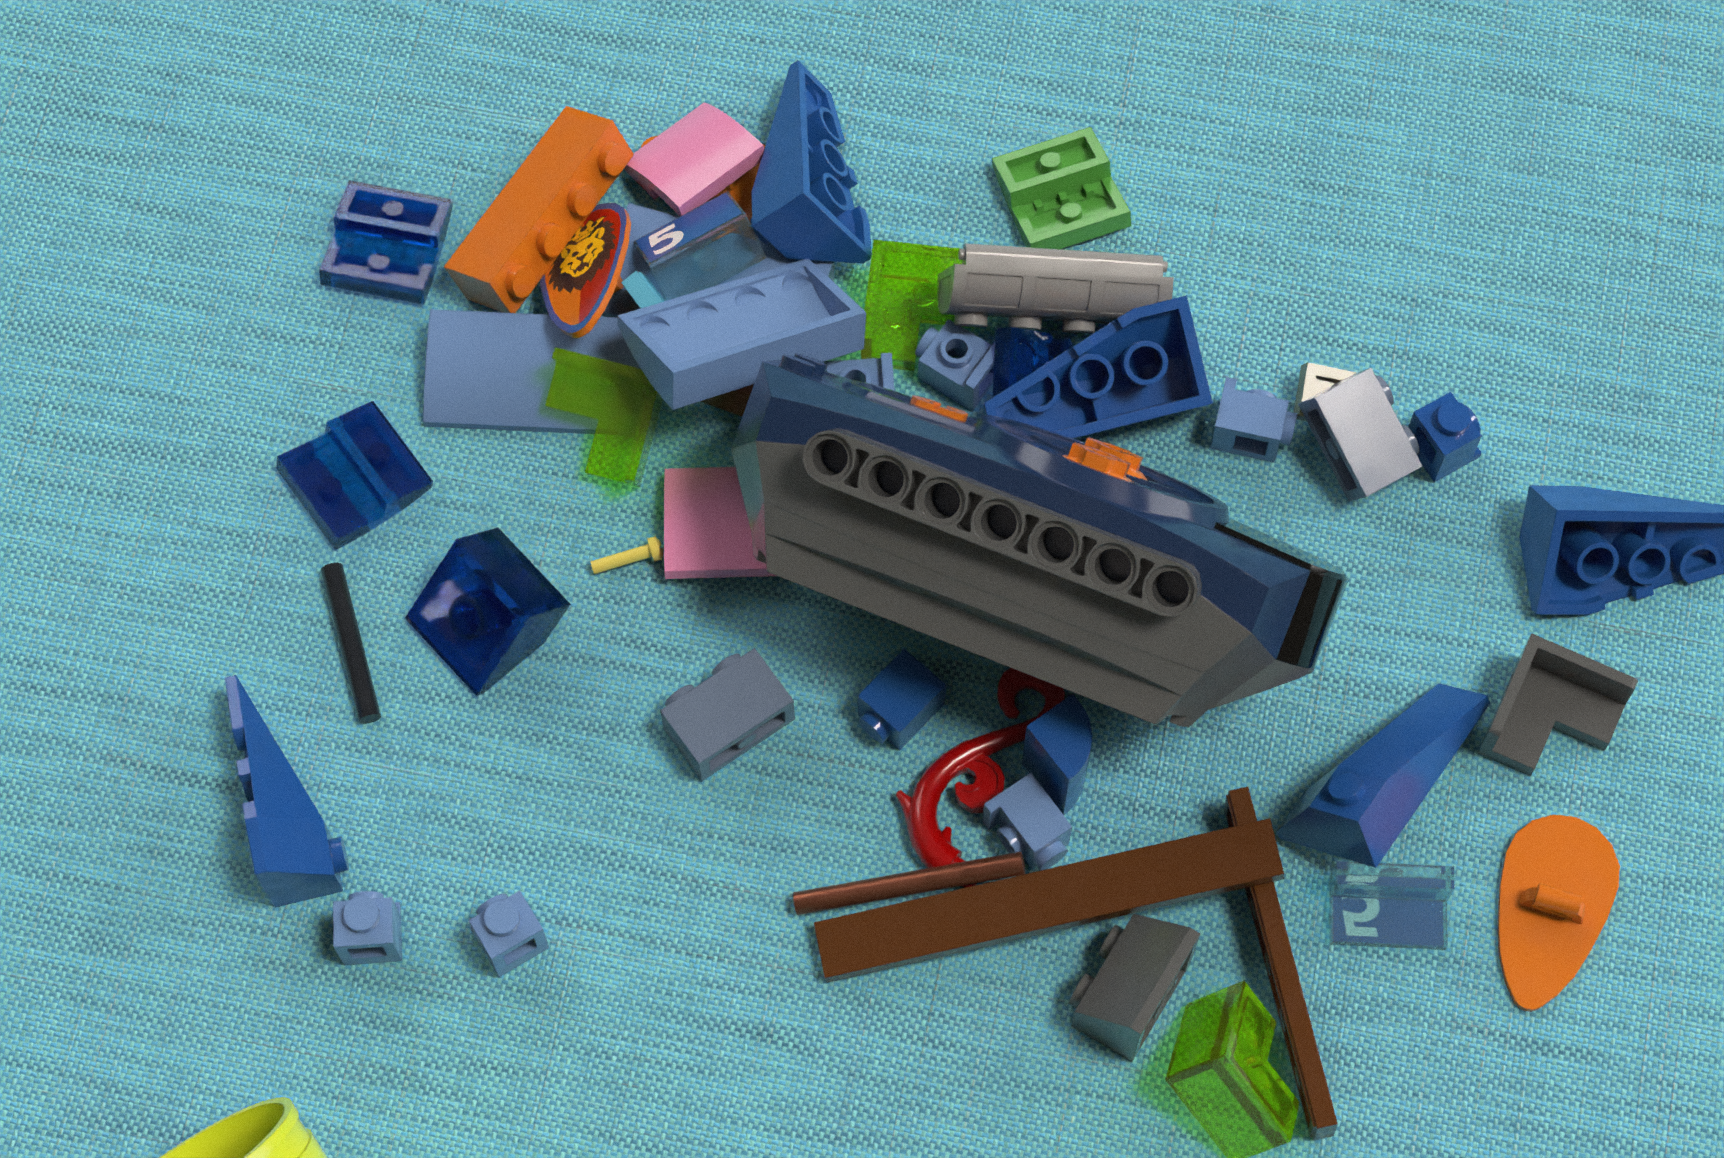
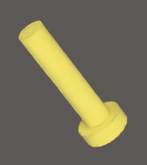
(626, 557)

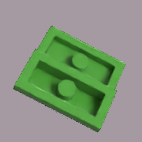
(1061, 191)

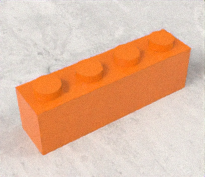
(539, 210)

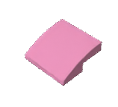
(695, 158)
(707, 526)

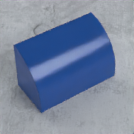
(1059, 751)

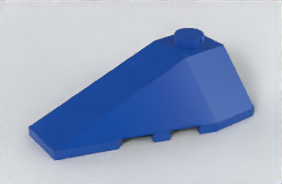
(804, 182)
(1116, 377)
(1611, 545)
(1379, 786)
(285, 832)

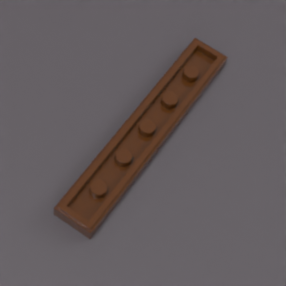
(1286, 988)

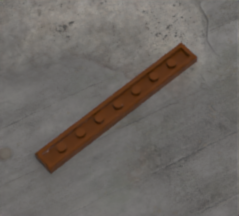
(1049, 900)

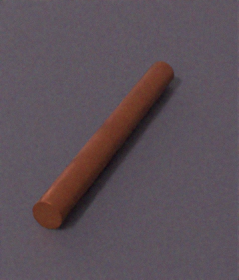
(909, 883)

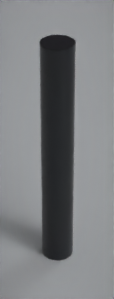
(350, 643)

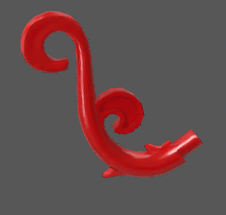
(969, 757)

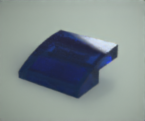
(386, 242)
(354, 474)

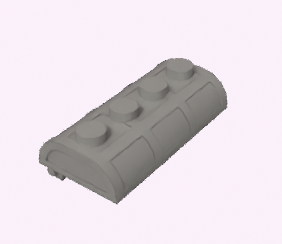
(1049, 285)

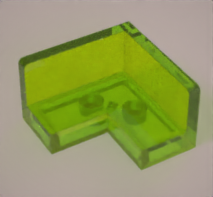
(902, 297)
(619, 401)
(1226, 1076)

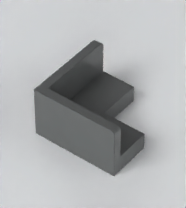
(1558, 692)

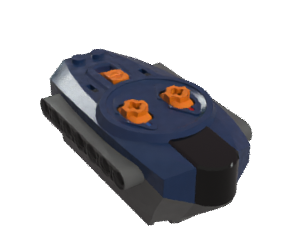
(1024, 546)

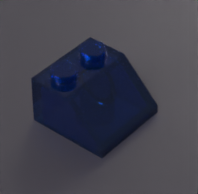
(486, 609)

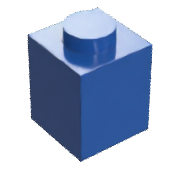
(900, 700)

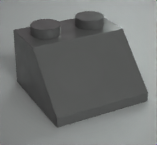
(1133, 983)

